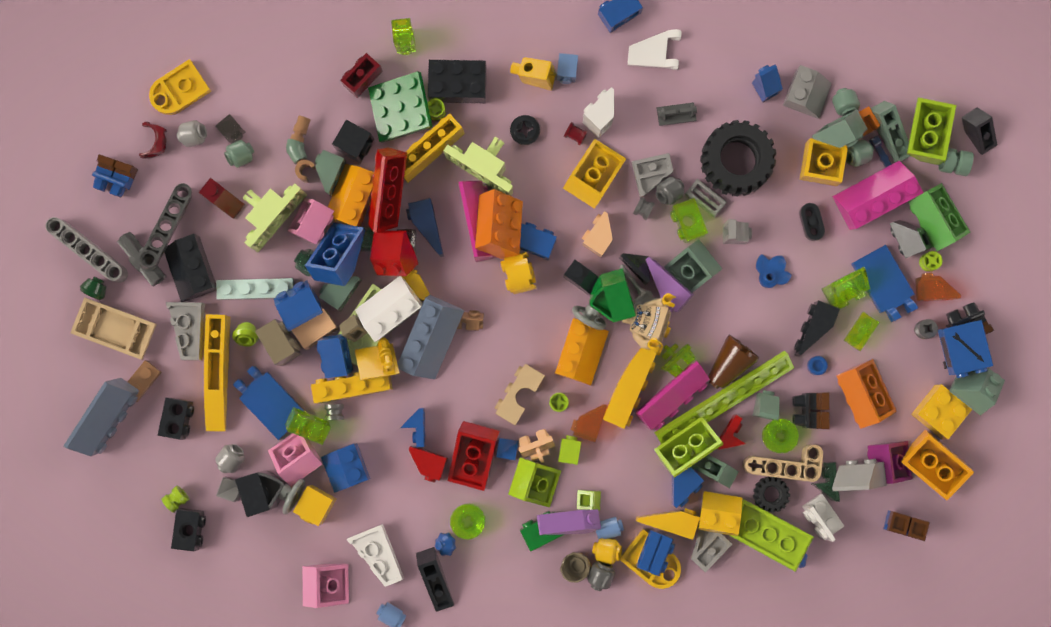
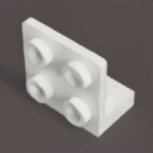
(823, 517)

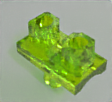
(861, 331)
(684, 354)

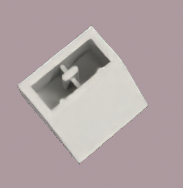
(599, 116)

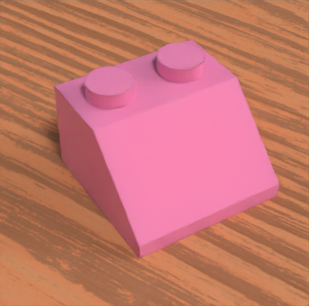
(311, 221)
(294, 458)
(325, 585)

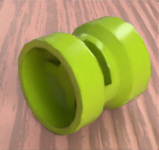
(436, 105)
(558, 402)
(175, 499)

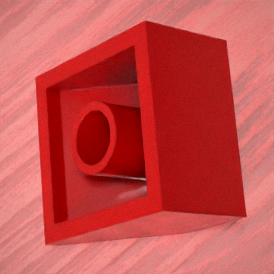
(392, 254)

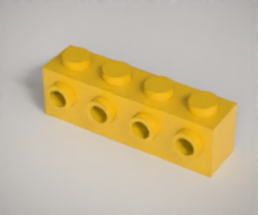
(431, 146)
(349, 387)

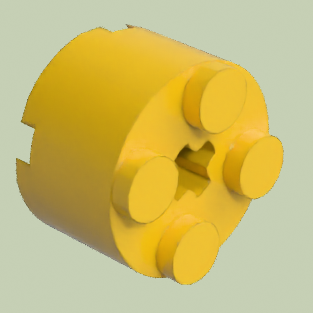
(519, 273)

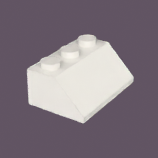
(388, 308)

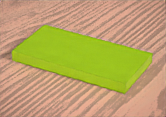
(772, 536)

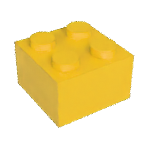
(823, 163)
(941, 412)

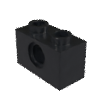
(181, 539)

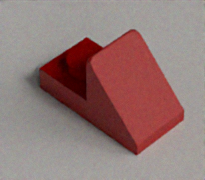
(727, 437)

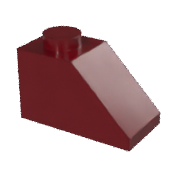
(221, 198)

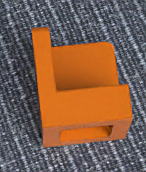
(869, 120)

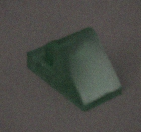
(829, 473)

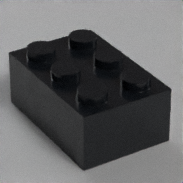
(457, 81)

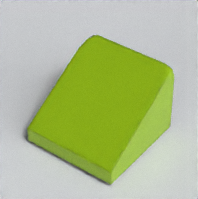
(588, 500)

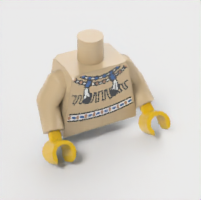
(651, 322)

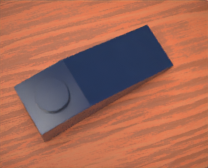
(424, 220)

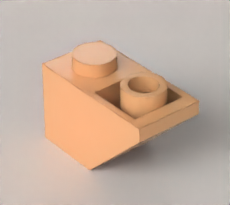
(600, 236)

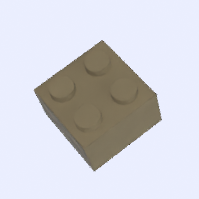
(278, 342)

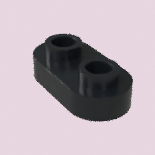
(813, 222)

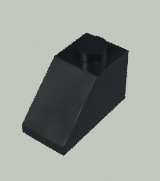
(980, 130)

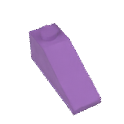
(668, 283)
(569, 522)

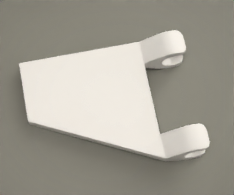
(653, 51)

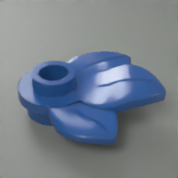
(773, 268)

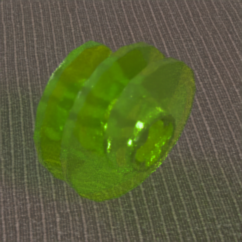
(770, 439)
(458, 525)

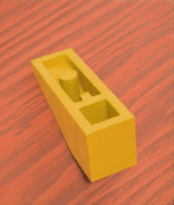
(677, 522)

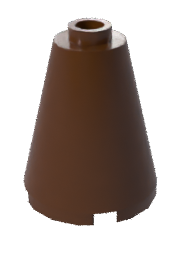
(731, 362)

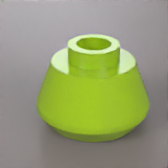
(245, 334)

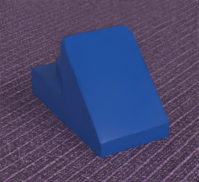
(417, 421)

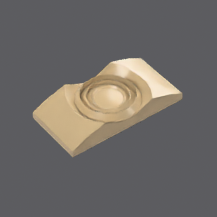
(113, 328)

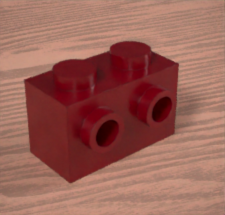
(361, 75)

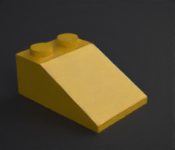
(594, 173)

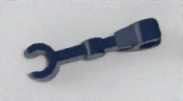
(876, 143)

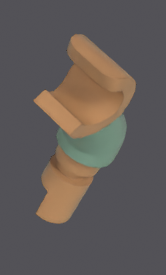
(296, 150)

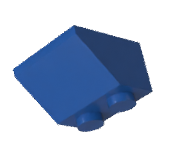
(298, 305)
(345, 467)

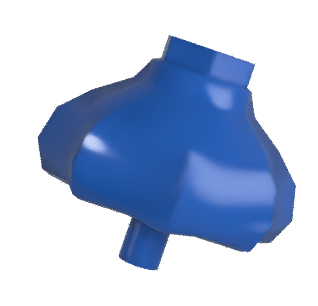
(445, 544)

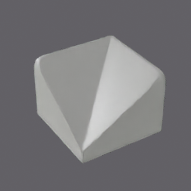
(228, 490)

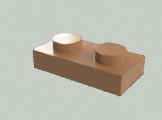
(144, 378)

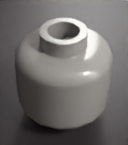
(191, 133)
(230, 458)

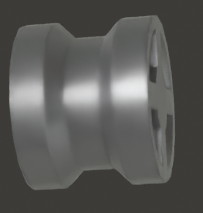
(643, 208)
(921, 329)
(334, 412)

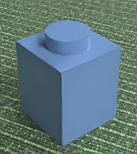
(567, 68)

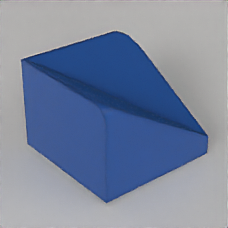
(507, 449)

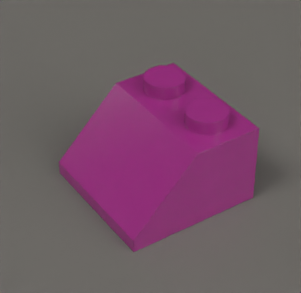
(891, 455)

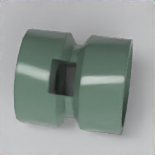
(959, 162)

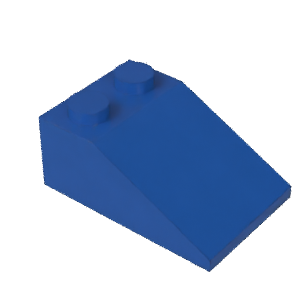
(336, 254)

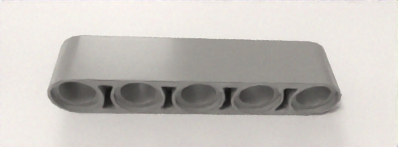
(79, 245)

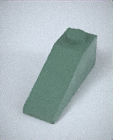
(891, 130)

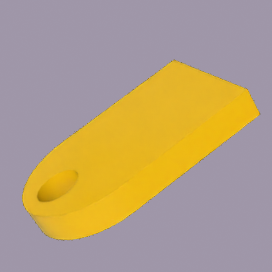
(179, 87)
(632, 554)

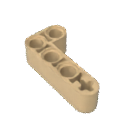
(781, 465)

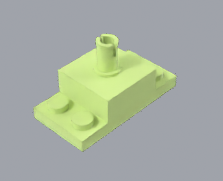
(482, 164)
(270, 213)

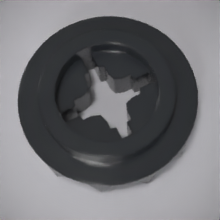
(530, 123)

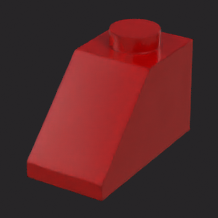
(428, 463)

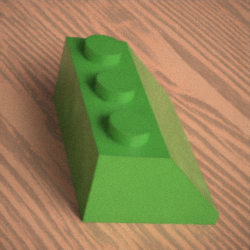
(939, 217)

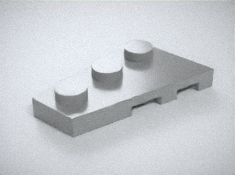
(189, 328)

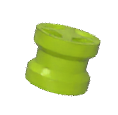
(934, 259)

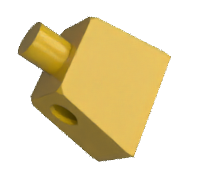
(535, 72)

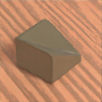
(352, 328)

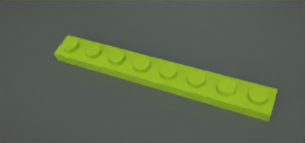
(729, 395)

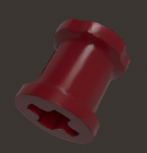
(575, 133)

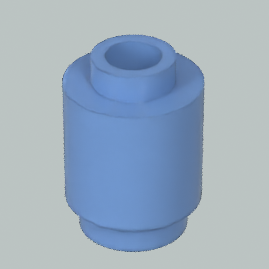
(610, 528)
(390, 615)

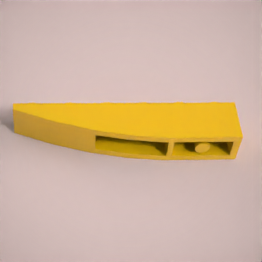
(216, 371)
(629, 386)

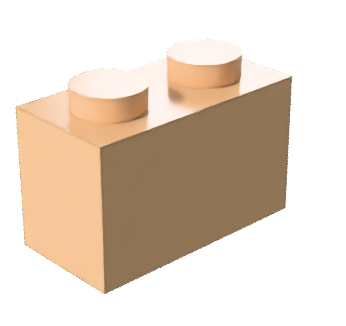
(315, 329)

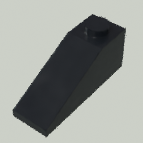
(581, 277)
(434, 579)

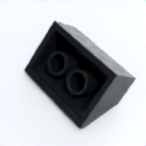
(190, 268)

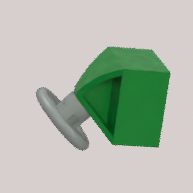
(610, 298)

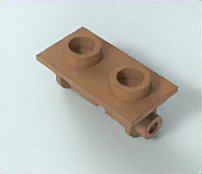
(472, 319)

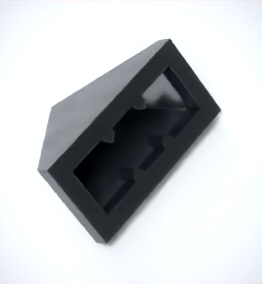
(637, 265)

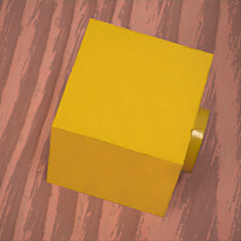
(314, 505)

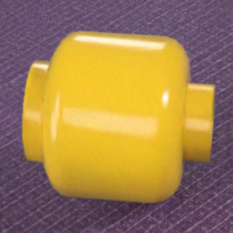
(607, 550)

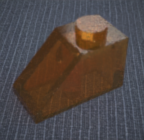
(934, 289)
(588, 424)

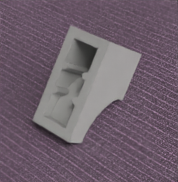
(736, 232)

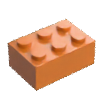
(499, 224)

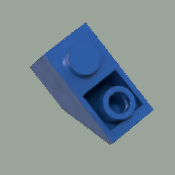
(767, 82)
(684, 485)

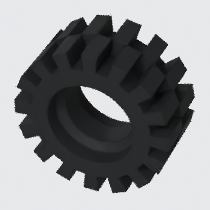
(782, 489)

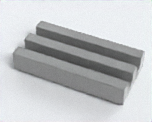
(722, 202)

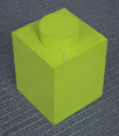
(569, 450)

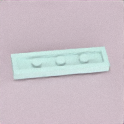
(252, 288)

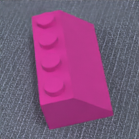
(877, 195)
(470, 197)
(670, 397)

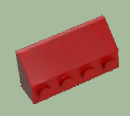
(387, 189)

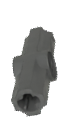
(133, 249)

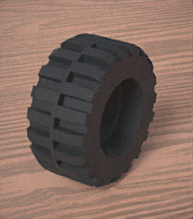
(749, 136)

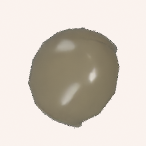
(575, 567)

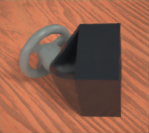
(264, 490)

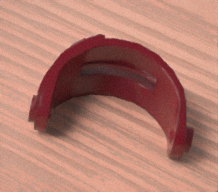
(159, 144)

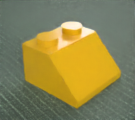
(720, 513)

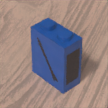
(965, 348)

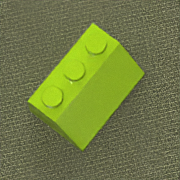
(931, 131)
(688, 447)

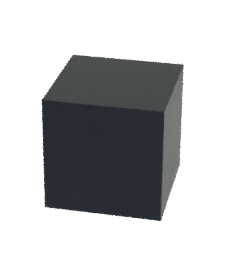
(353, 141)

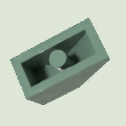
(329, 170)
(339, 295)
(766, 406)
(716, 470)

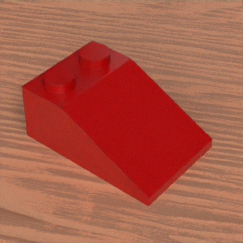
(473, 455)

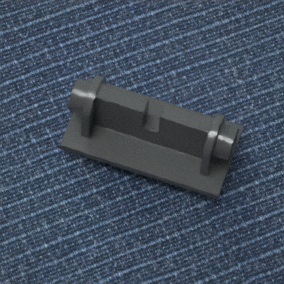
(676, 114)

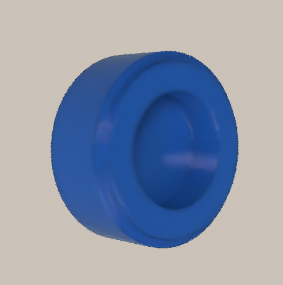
(817, 365)

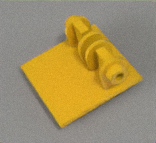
(377, 360)

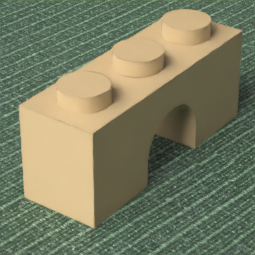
(526, 378)

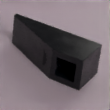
(820, 321)

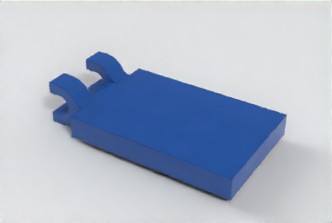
(887, 283)
(267, 401)

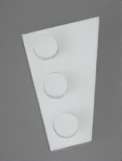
(378, 553)

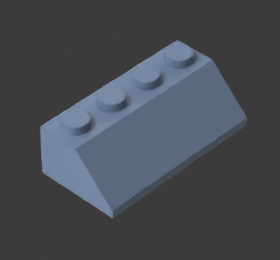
(430, 338)
(102, 417)

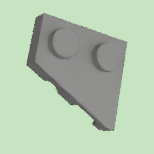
(651, 172)
(709, 549)

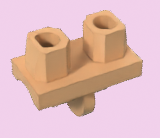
(537, 449)

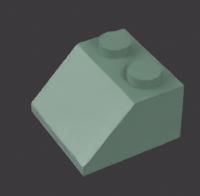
(842, 131)
(693, 266)
(978, 390)

